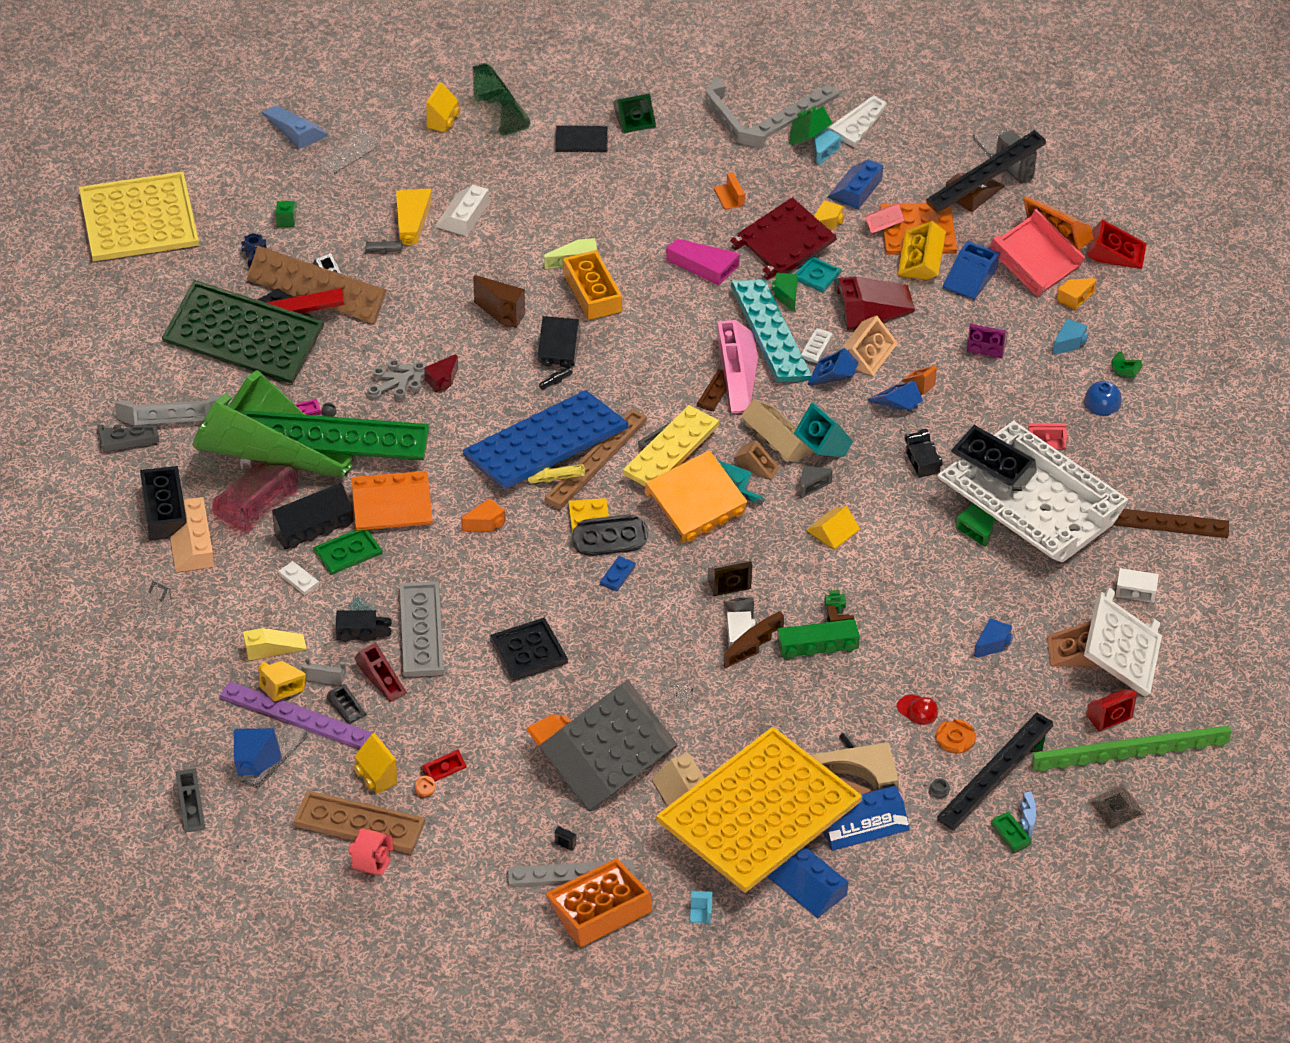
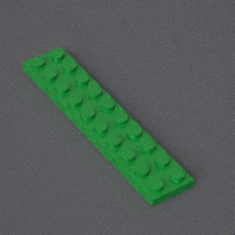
(350, 435)

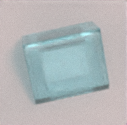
(360, 603)

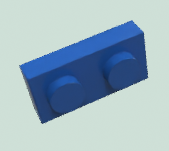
(617, 573)

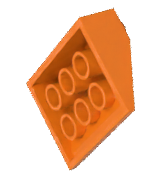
(391, 500)
(600, 902)

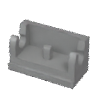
(324, 673)

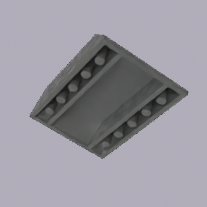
(607, 745)

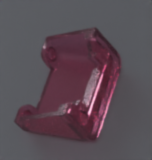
(252, 492)

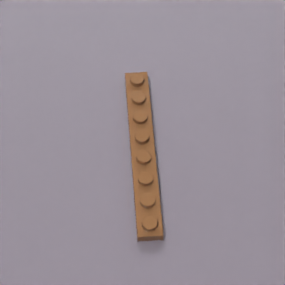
(595, 460)

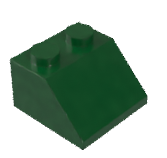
(635, 113)

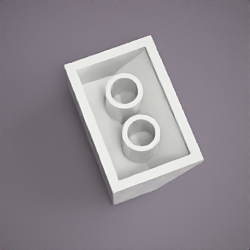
(464, 210)

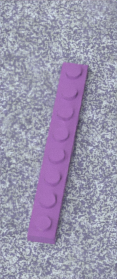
(295, 715)

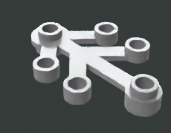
(415, 370)

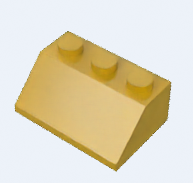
(922, 251)

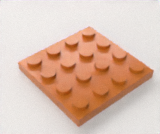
(915, 215)

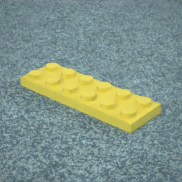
(671, 445)

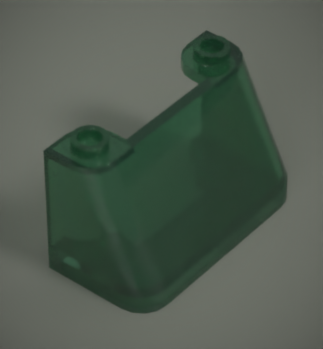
(491, 88)

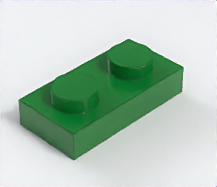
(1011, 832)

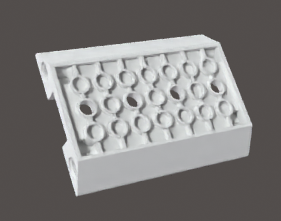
(1060, 485)

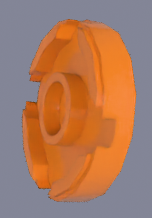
(961, 737)

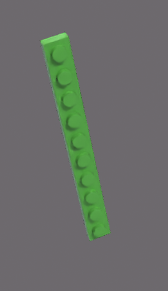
(1131, 747)

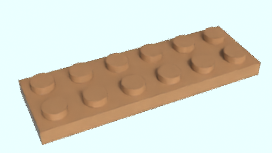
(346, 817)

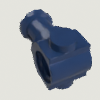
(250, 245)

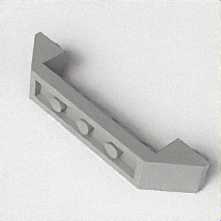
(751, 136)
(163, 412)

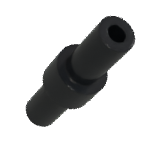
(555, 378)

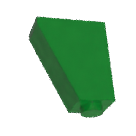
(976, 524)

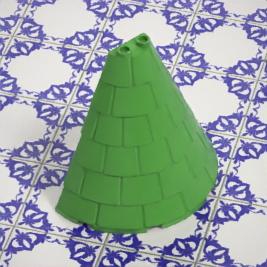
(240, 436)

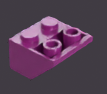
(987, 341)

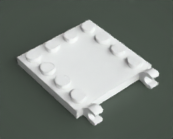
(1123, 644)

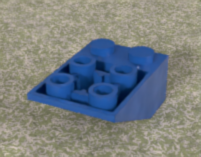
(972, 270)

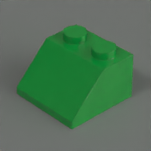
(809, 124)

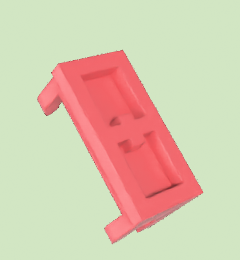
(884, 218)
(1051, 433)

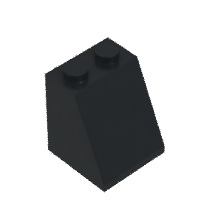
(559, 341)

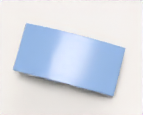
(1028, 813)

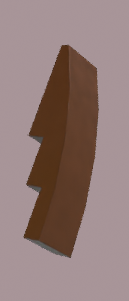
(749, 642)

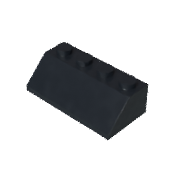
(996, 457)
(162, 501)
(312, 516)

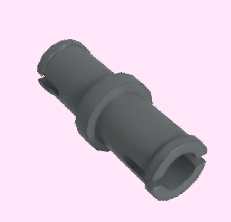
(384, 246)

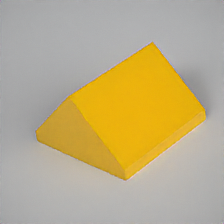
(834, 527)

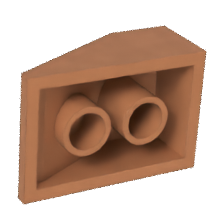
(1070, 647)

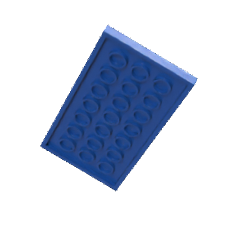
(545, 439)

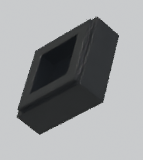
(565, 838)

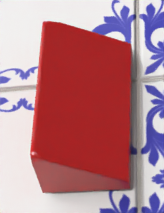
(444, 766)

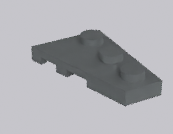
(120, 438)

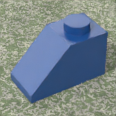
(993, 638)

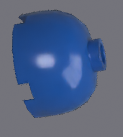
(1103, 398)

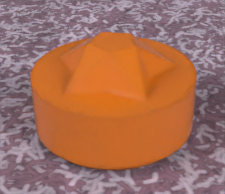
(425, 786)

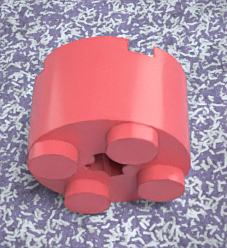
(371, 851)

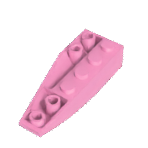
(738, 362)

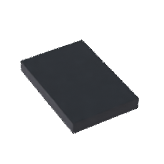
(581, 138)

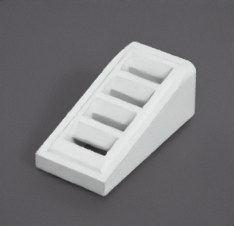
(818, 344)

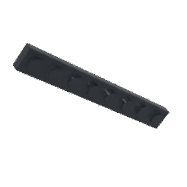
(986, 171)
(994, 771)

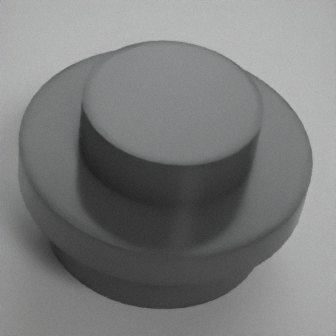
(939, 788)

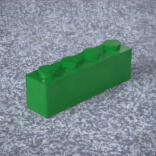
(818, 638)

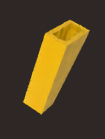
(412, 213)

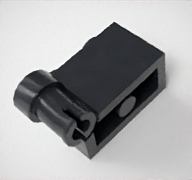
(922, 453)

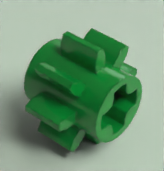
(836, 599)

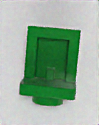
(1124, 367)

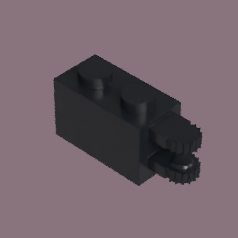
(361, 625)

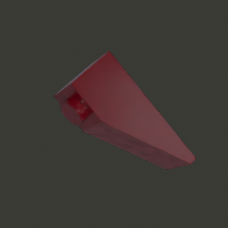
(379, 672)

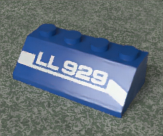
(875, 817)

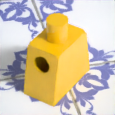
(280, 680)

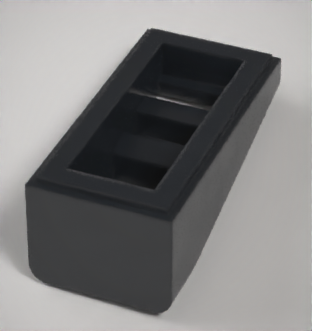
(332, 697)

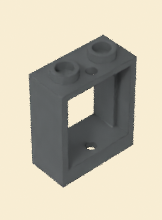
(1020, 171)

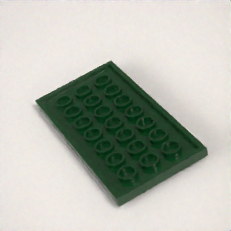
(243, 331)

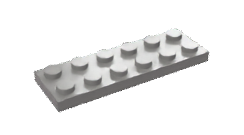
(421, 629)

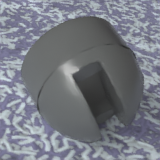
(329, 409)

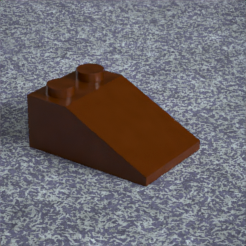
(978, 196)
(500, 300)

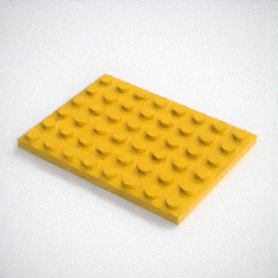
(758, 809)

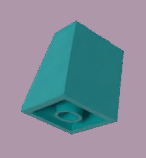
(822, 433)

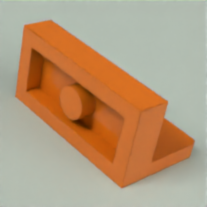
(730, 194)

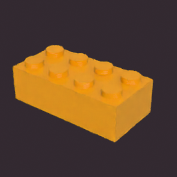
(592, 285)

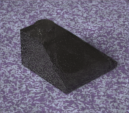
(1117, 807)

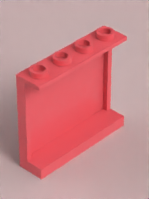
(1037, 253)

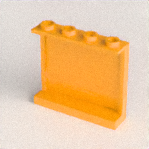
(697, 496)

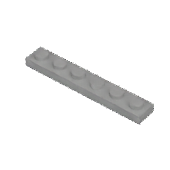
(784, 118)
(554, 874)

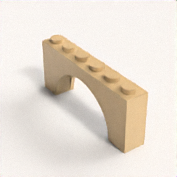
(868, 762)

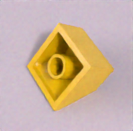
(442, 109)
(376, 765)

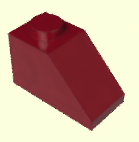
(442, 373)

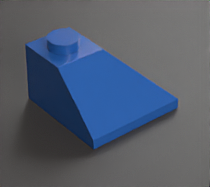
(834, 368)
(899, 396)
(255, 750)

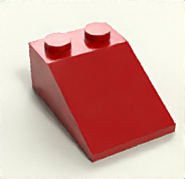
(1116, 246)

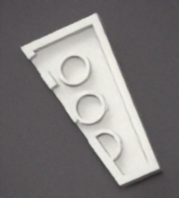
(859, 121)

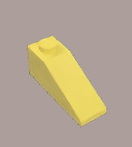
(268, 643)

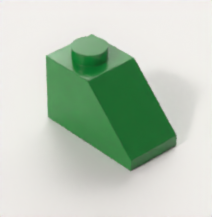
(286, 213)
(786, 289)

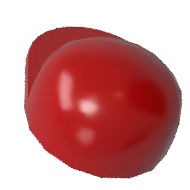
(918, 709)

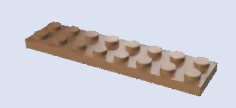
(302, 278)

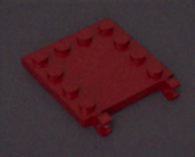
(784, 237)

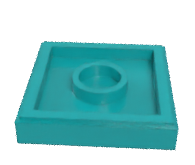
(818, 274)

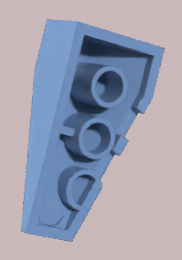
(294, 127)

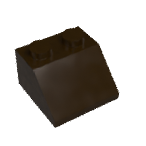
(730, 577)

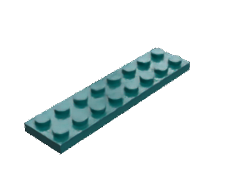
(770, 331)

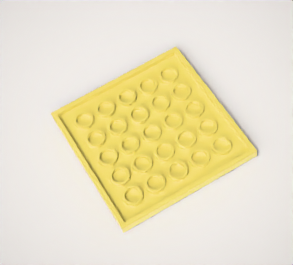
(138, 216)

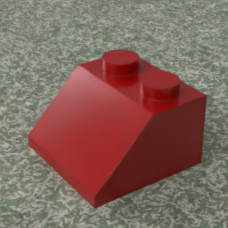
(1112, 709)

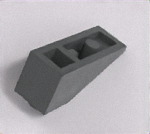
(190, 800)

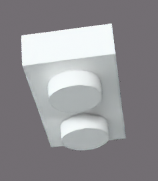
(298, 578)

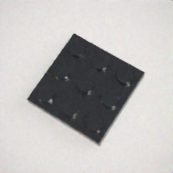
(528, 649)

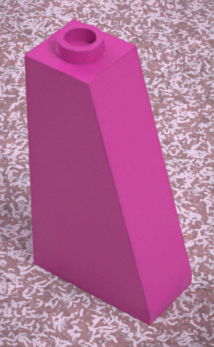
(703, 260)

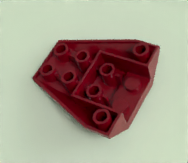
(872, 297)

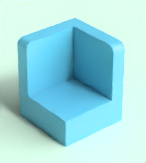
(701, 907)

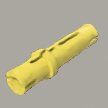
(548, 475)

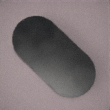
(609, 535)

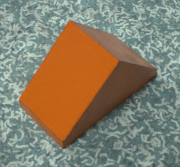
(924, 378)

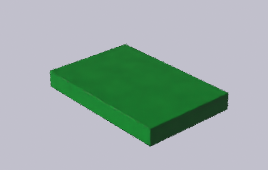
(347, 550)

